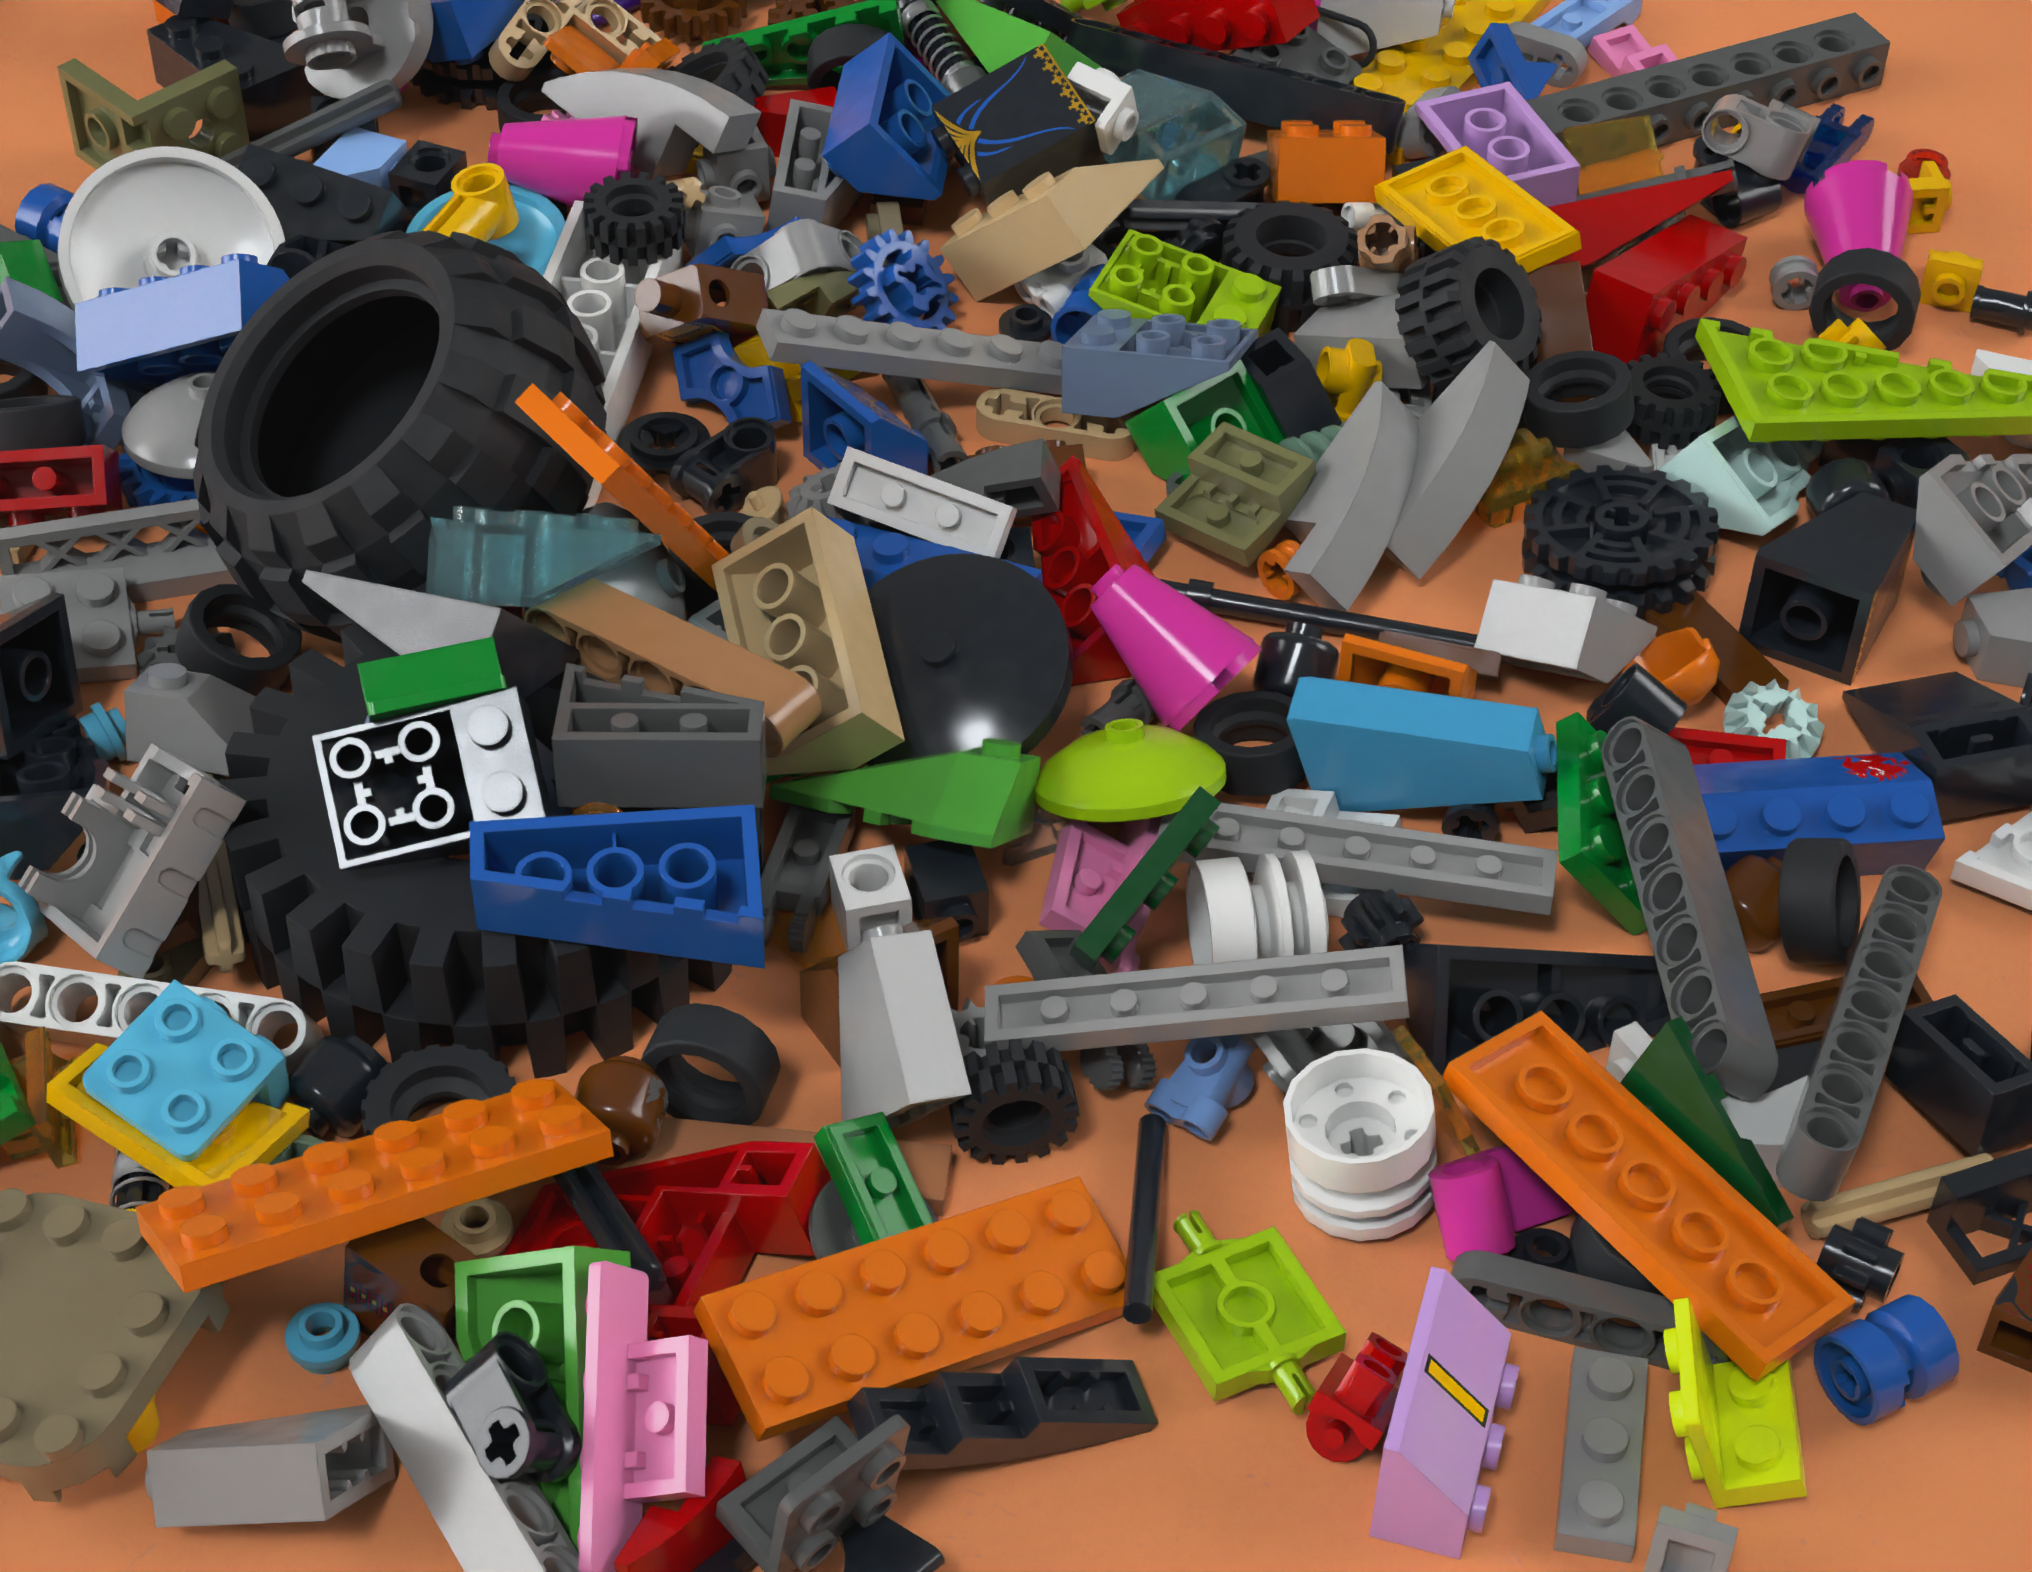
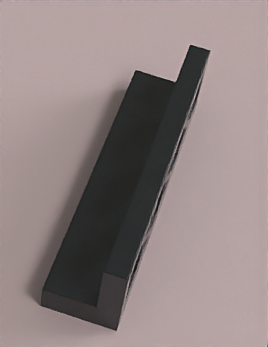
(1986, 1200)

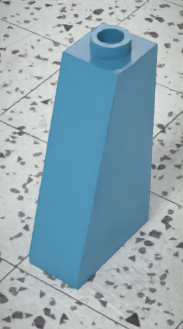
(1416, 747)

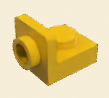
(1930, 199)
(1950, 280)

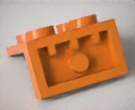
(578, 54)

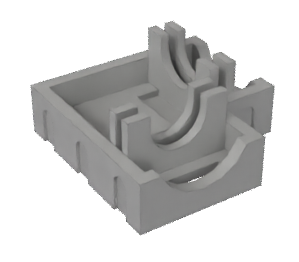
(137, 858)

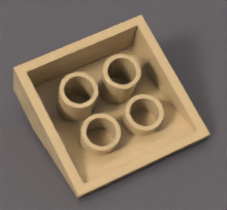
(1043, 224)

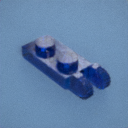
(1829, 146)

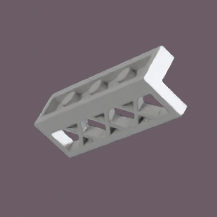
(153, 571)

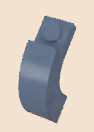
(42, 339)

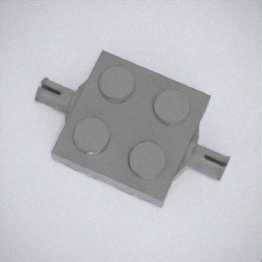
(99, 617)

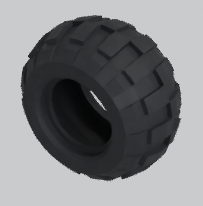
(382, 401)

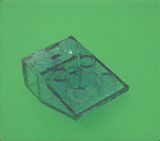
(1182, 128)
(525, 553)

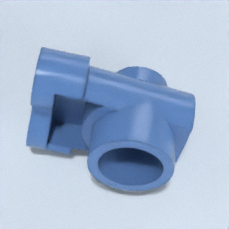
(1205, 1085)

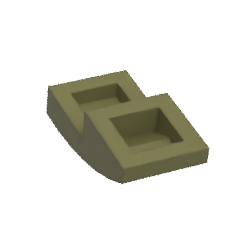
(816, 294)

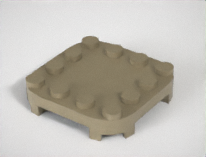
(83, 1336)

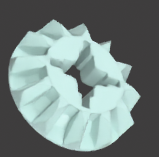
(1750, 708)

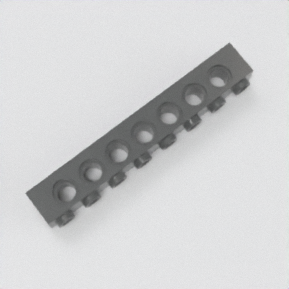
(1790, 66)

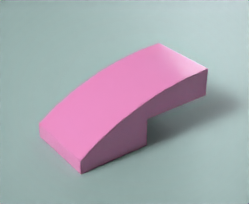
(1627, 51)

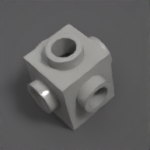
(742, 169)
(721, 215)

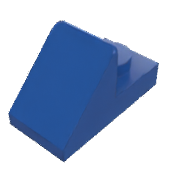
(1500, 60)

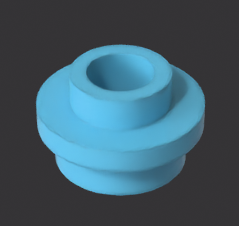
(106, 731)
(325, 1352)

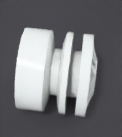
(1244, 921)
(1361, 1143)

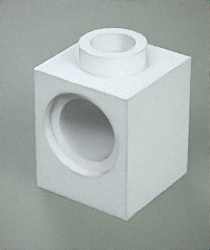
(868, 892)

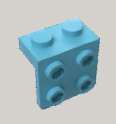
(186, 1072)

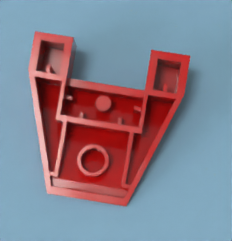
(703, 1223)

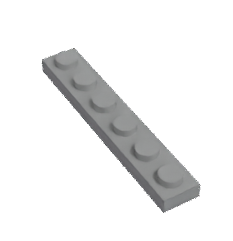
(911, 351)
(1389, 857)
(1200, 1000)

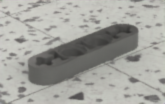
(1511, 1292)

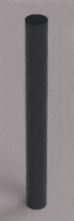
(1144, 1220)

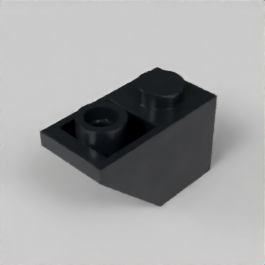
(1288, 385)

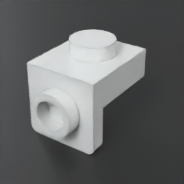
(1107, 101)

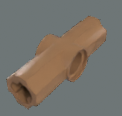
(1387, 245)

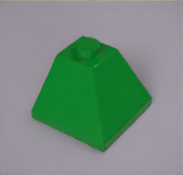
(1184, 420)

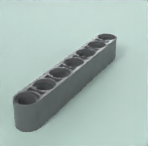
(1689, 906)
(1859, 1034)

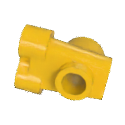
(1348, 374)

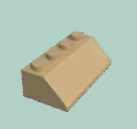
(807, 608)

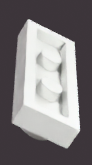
(921, 504)

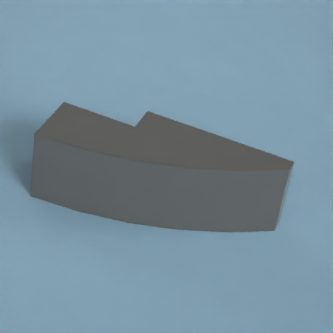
(1014, 475)

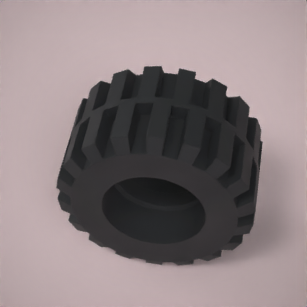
(1284, 247)
(1462, 301)

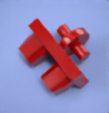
(1355, 1401)

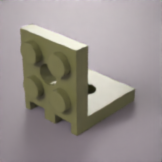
(112, 123)

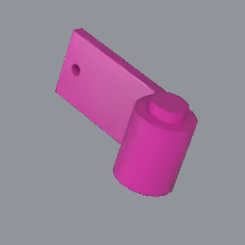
(1489, 1199)

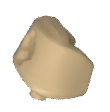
(766, 503)

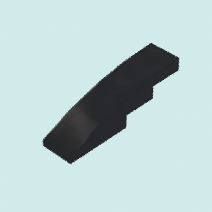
(1011, 1415)

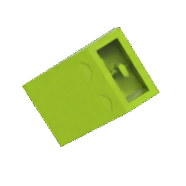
(1164, 279)

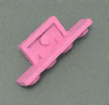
(1087, 874)
(639, 1415)

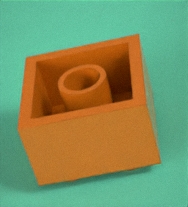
(1325, 164)

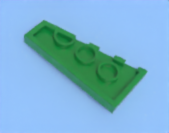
(785, 45)

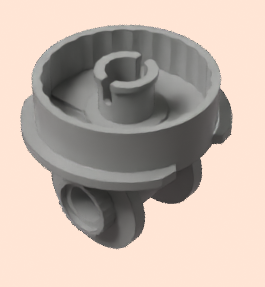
(359, 42)

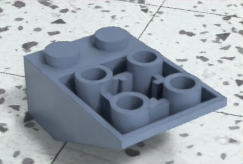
(1132, 362)

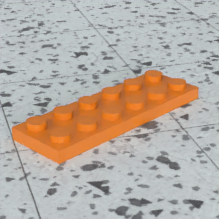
(624, 479)
(370, 1183)
(1649, 1194)
(915, 1306)

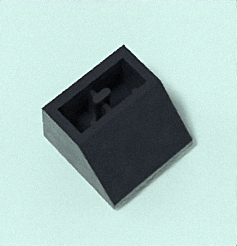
(1963, 1075)

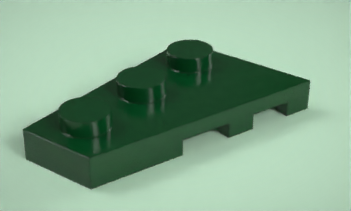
(1148, 881)
(1689, 1104)

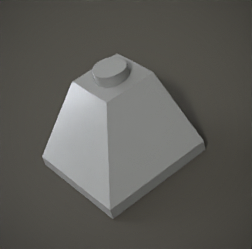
(184, 715)

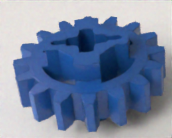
(905, 285)

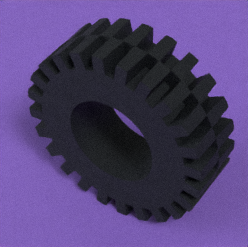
(402, 940)

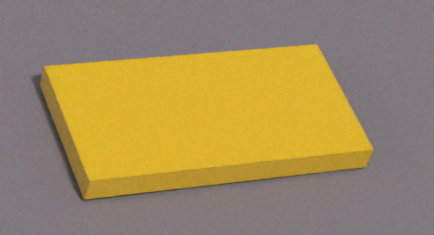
(1470, 198)

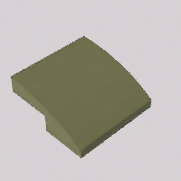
(1236, 493)

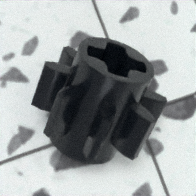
(1380, 921)
(1861, 1260)

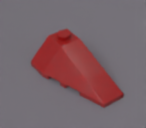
(1623, 217)
(1075, 553)

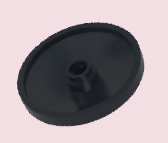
(970, 654)

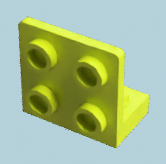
(1734, 1429)

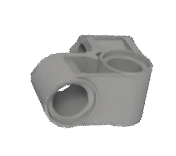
(1770, 137)
(800, 251)

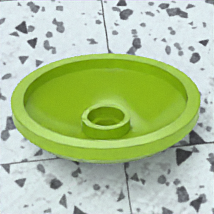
(1128, 773)

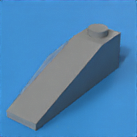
(1971, 521)

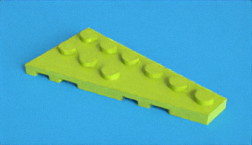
(1856, 391)

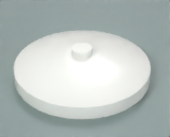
(157, 215)

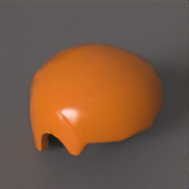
(1681, 663)

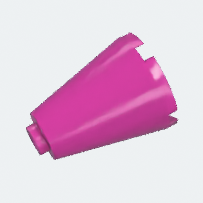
(565, 154)
(1858, 209)
(1169, 642)

